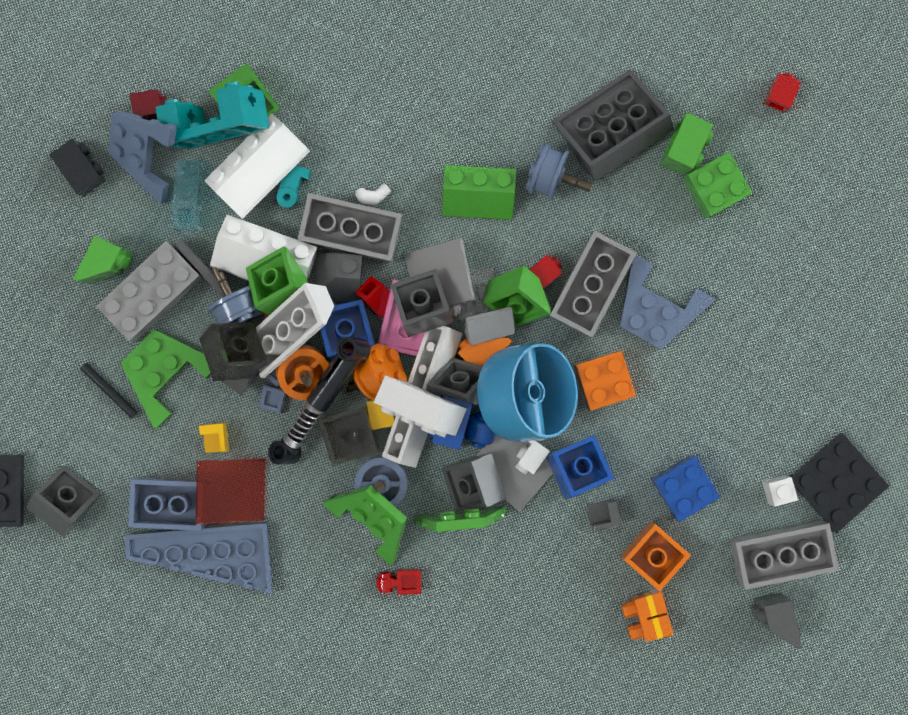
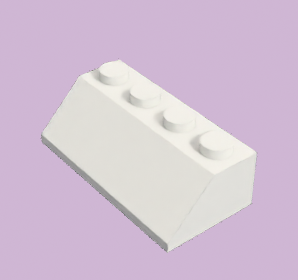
(257, 166)
(245, 243)
(294, 324)

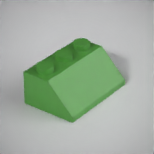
(478, 192)

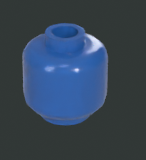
(478, 431)

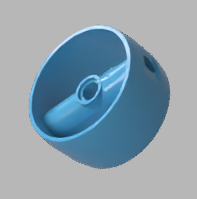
(527, 392)

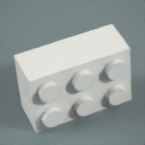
(419, 407)

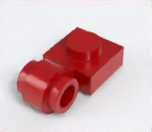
(407, 581)

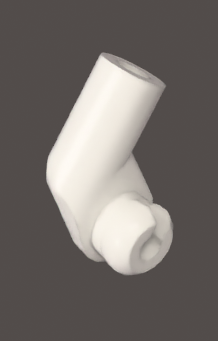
(372, 198)

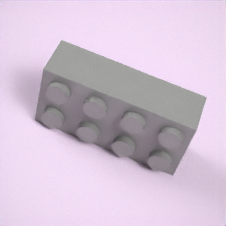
(350, 228)
(592, 284)
(150, 291)
(784, 554)

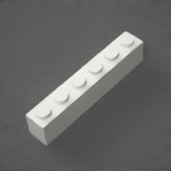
(435, 351)

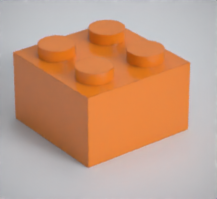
(604, 380)
(655, 555)

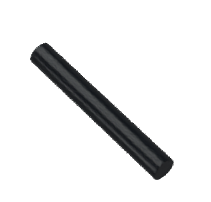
(108, 390)

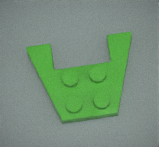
(154, 365)
(374, 512)
(450, 521)

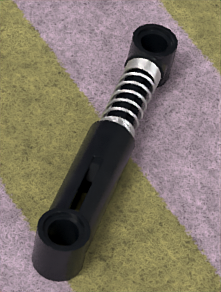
(349, 354)

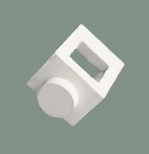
(531, 457)

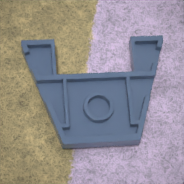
(132, 148)
(652, 316)

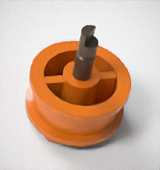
(301, 371)
(370, 373)

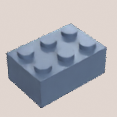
(163, 504)

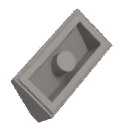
(489, 326)

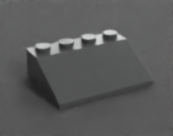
(614, 124)

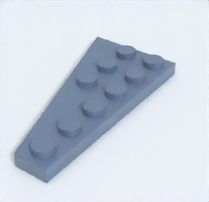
(216, 553)

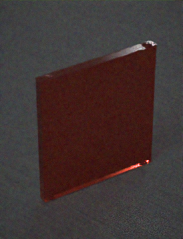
(230, 490)

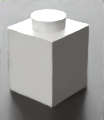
(779, 490)

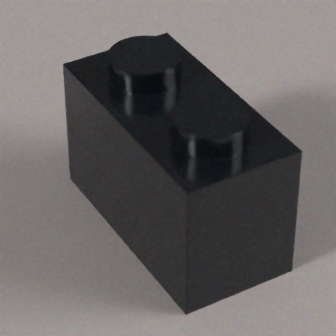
(78, 167)

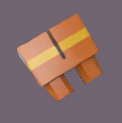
(651, 616)

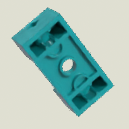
(240, 110)

